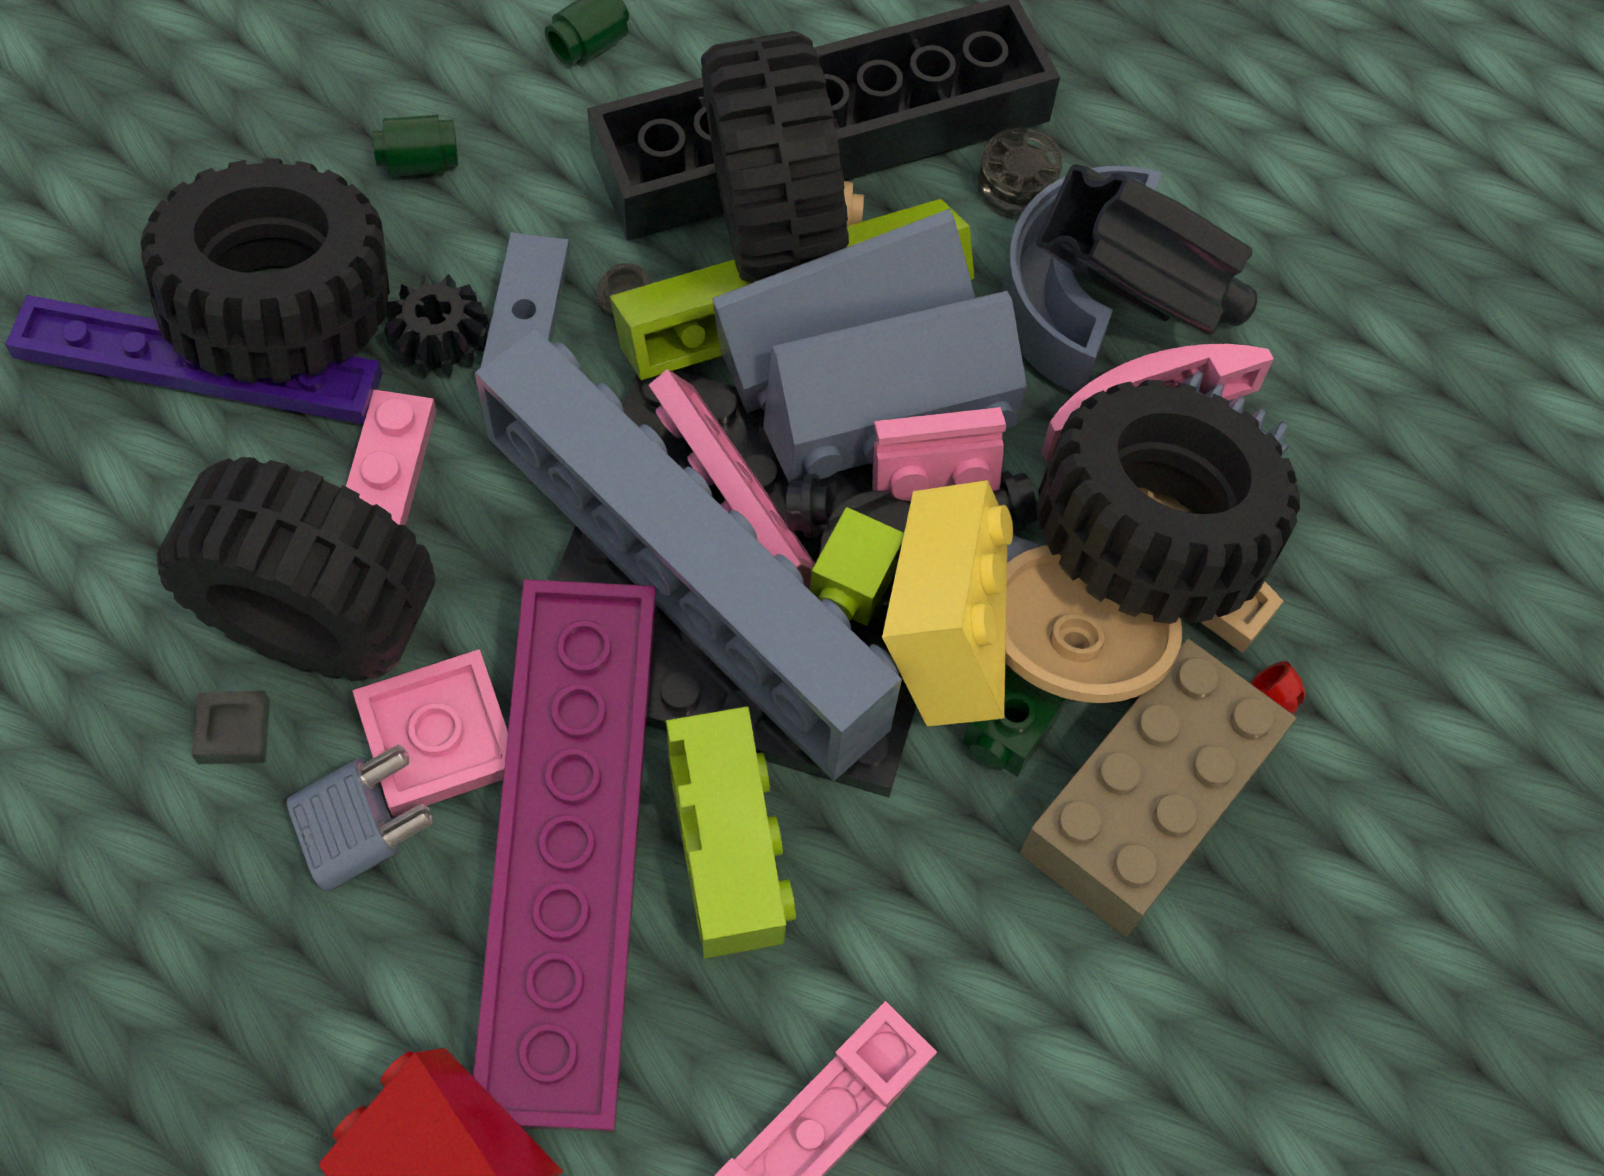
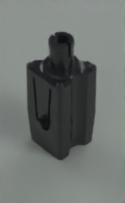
(1148, 250)

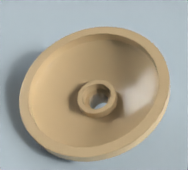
(1076, 643)

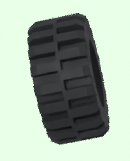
(774, 153)
(277, 319)
(1148, 552)
(297, 568)

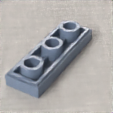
(527, 290)

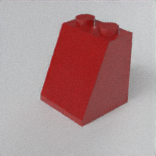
(433, 1124)

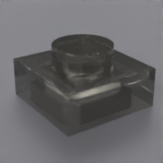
(231, 727)

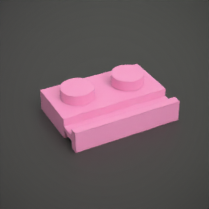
(938, 451)

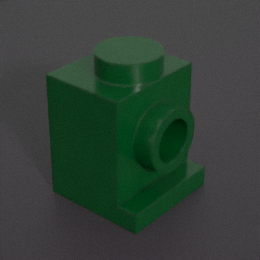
(1010, 744)

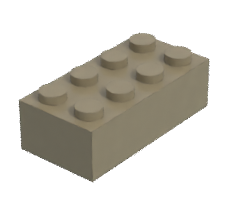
(1156, 787)

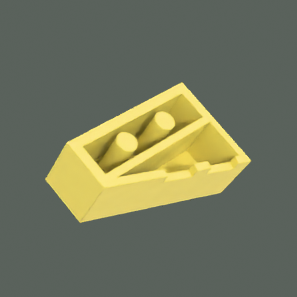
(951, 604)

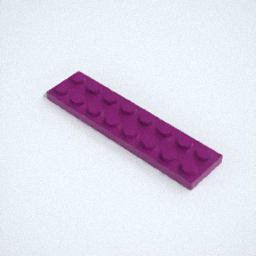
(567, 856)

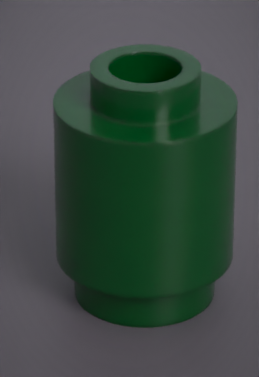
(586, 29)
(415, 145)

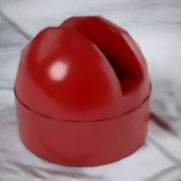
(1281, 685)

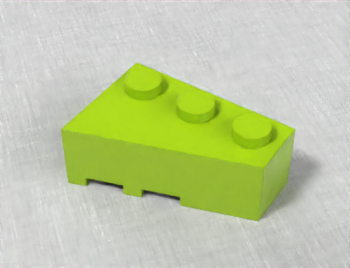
(727, 833)

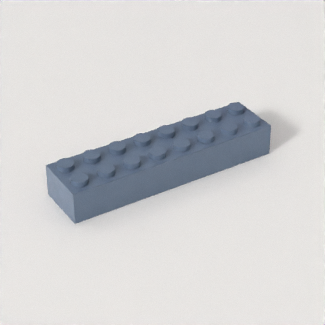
(705, 562)

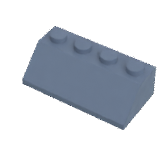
(861, 284)
(912, 365)

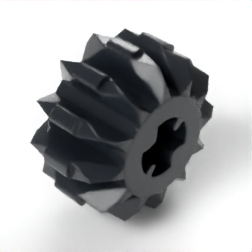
(436, 326)

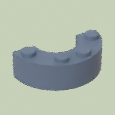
(1054, 316)

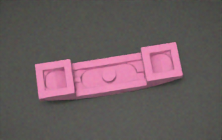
(1232, 365)
(839, 1101)

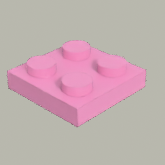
(446, 724)

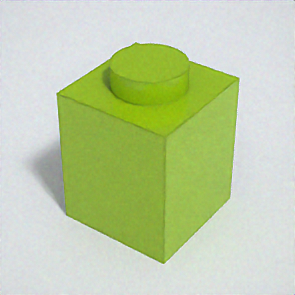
(857, 565)

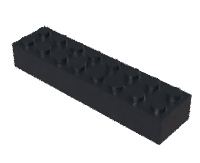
(890, 98)

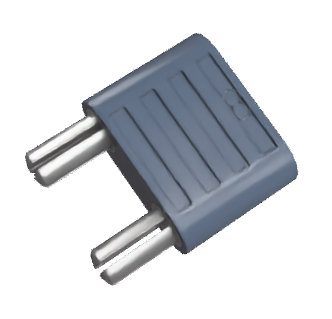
(347, 822)

